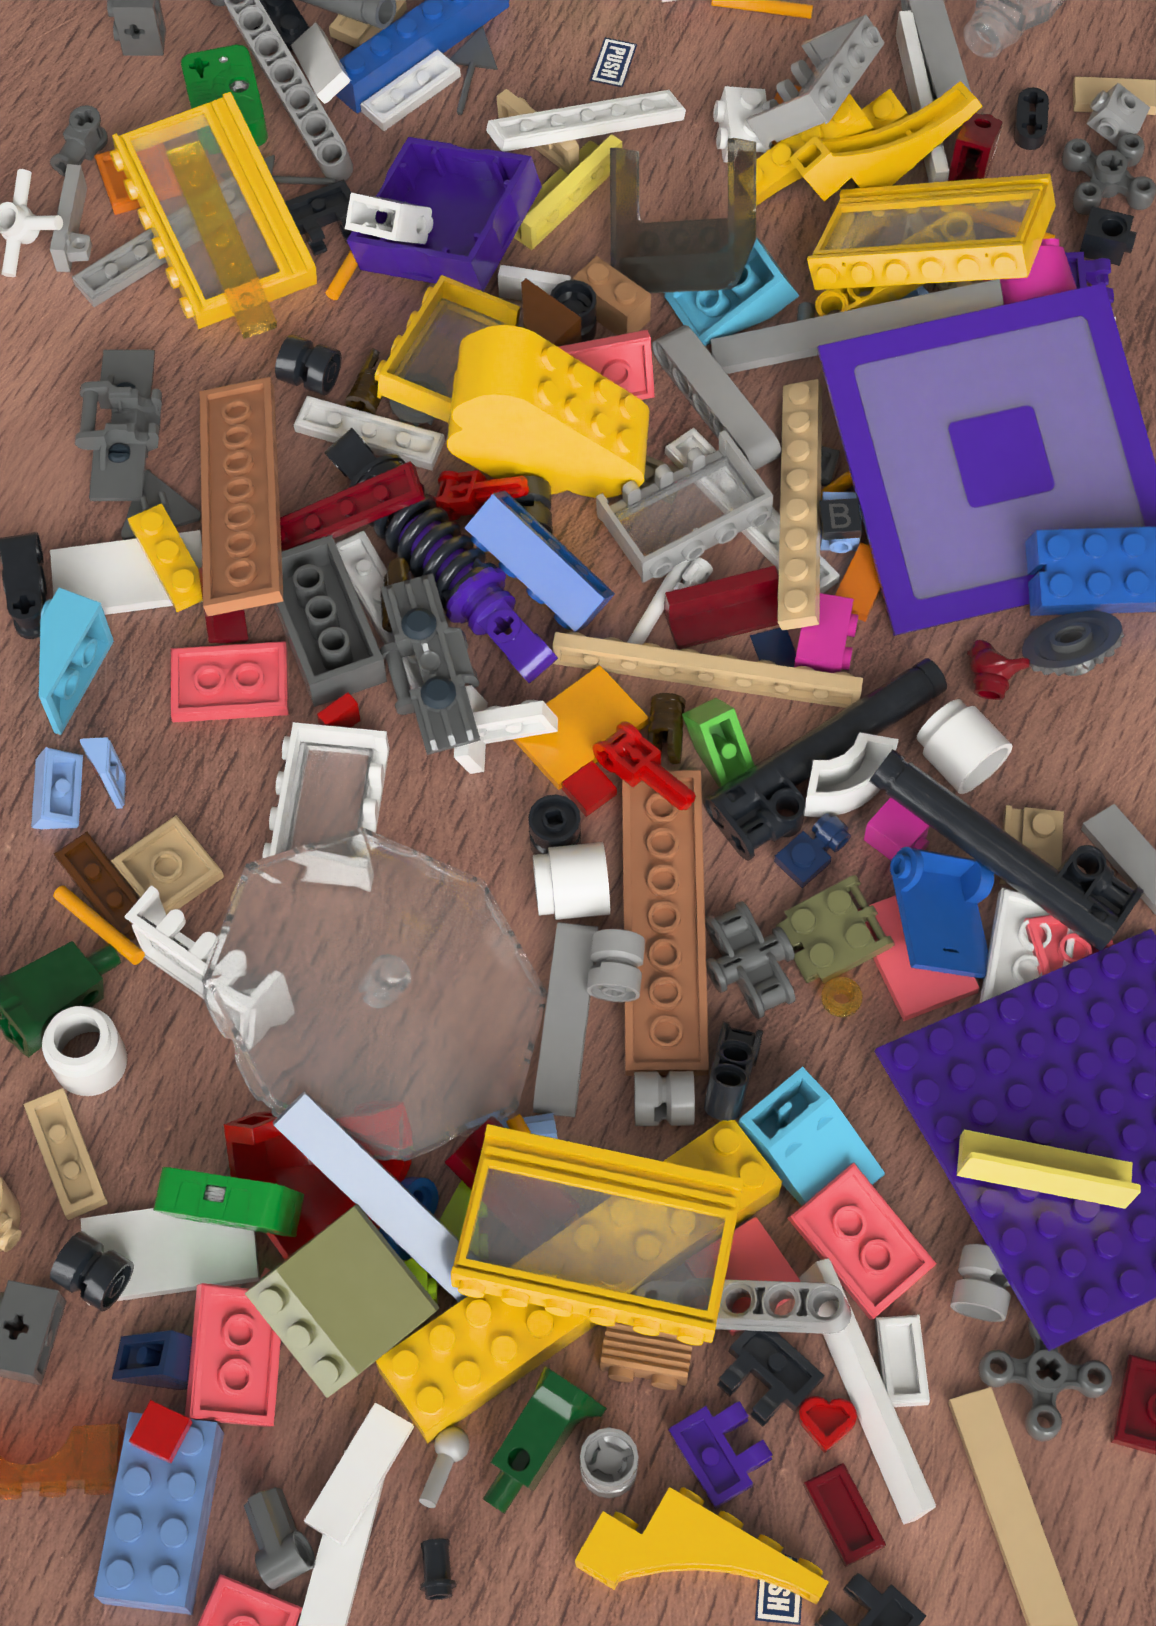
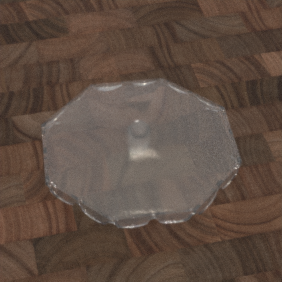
(375, 992)

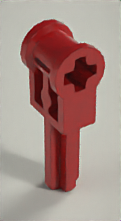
(467, 491)
(639, 760)

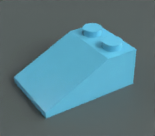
(756, 298)
(71, 651)

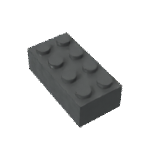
(327, 623)

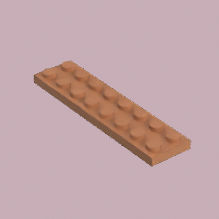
(240, 497)
(667, 907)

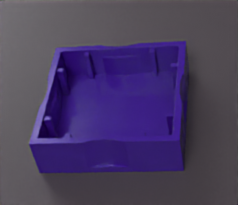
(475, 209)

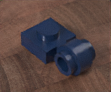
(808, 857)

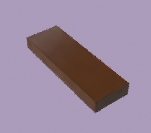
(99, 881)

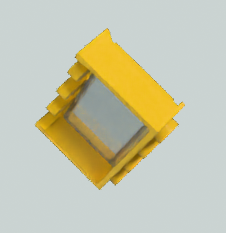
(427, 354)

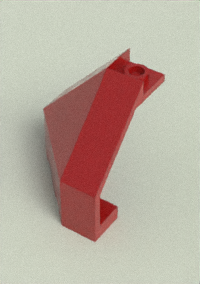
(265, 1155)

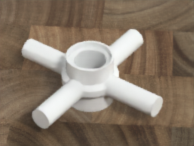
(20, 224)

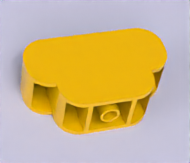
(544, 415)

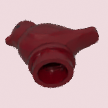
(992, 670)

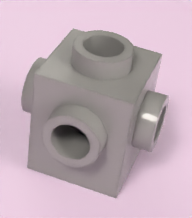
(1117, 113)

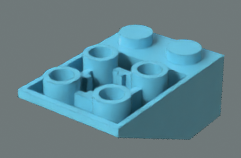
(806, 1137)

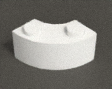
(843, 782)

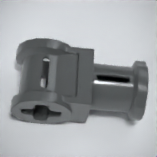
(82, 137)

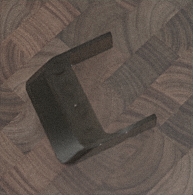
(687, 252)

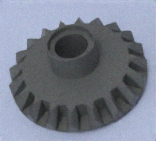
(1073, 643)

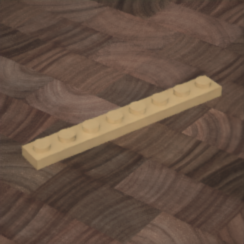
(800, 506)
(705, 670)

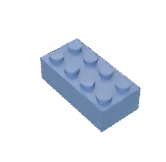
(159, 1522)

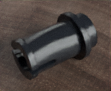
(436, 1569)

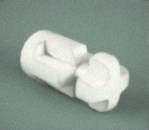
(695, 574)

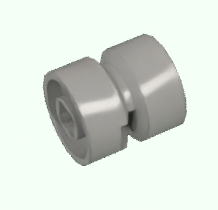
(617, 962)
(664, 1098)
(983, 1286)
(609, 1462)

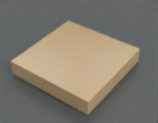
(170, 863)

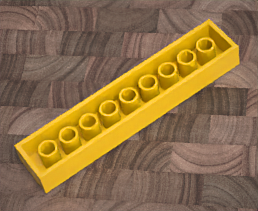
(490, 1345)

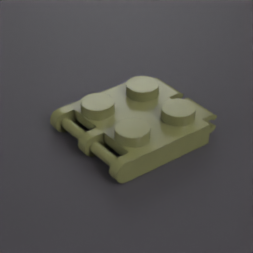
(833, 932)

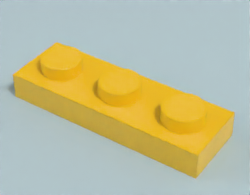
(168, 556)

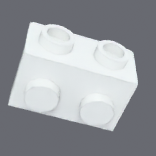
(732, 112)

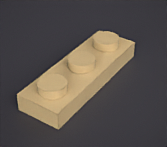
(562, 154)
(65, 1154)

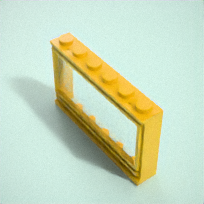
(249, 191)
(934, 232)
(598, 1235)

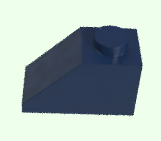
(154, 1360)

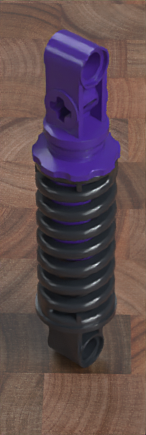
(433, 544)

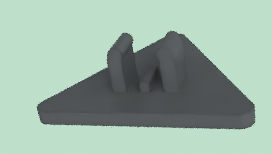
(155, 493)

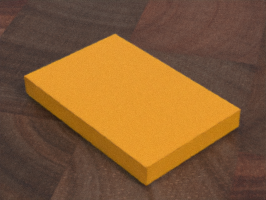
(585, 715)

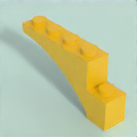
(885, 153)
(775, 169)
(691, 1538)

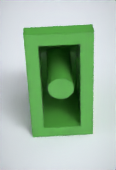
(718, 740)

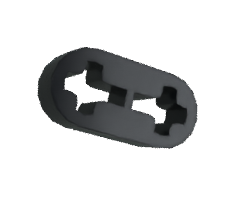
(1026, 118)

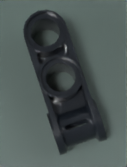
(24, 581)
(731, 1071)

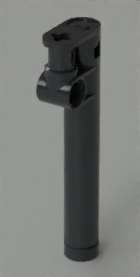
(750, 803)
(1087, 903)

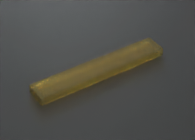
(221, 239)

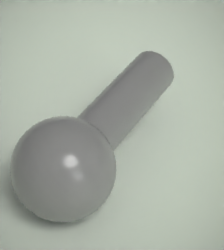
(450, 1446)

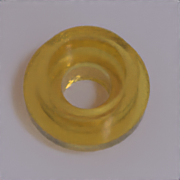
(844, 986)

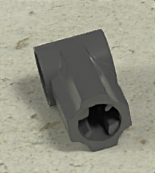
(282, 1548)

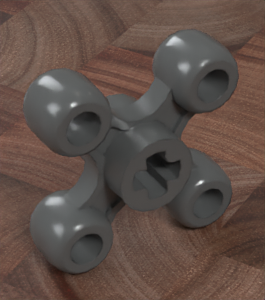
(1108, 174)
(1044, 1391)

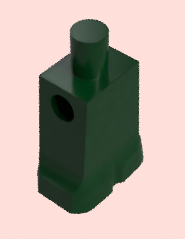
(48, 986)
(538, 1436)

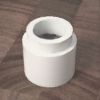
(963, 745)
(572, 881)
(98, 1069)

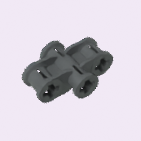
(750, 959)

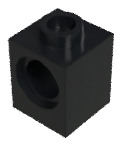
(1108, 235)

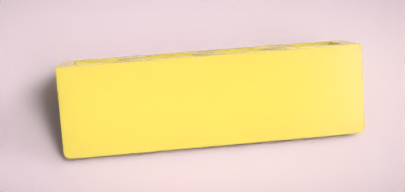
(565, 192)
(1046, 1169)

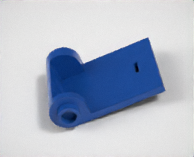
(941, 910)

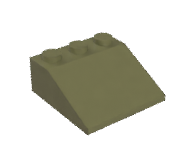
(342, 1300)

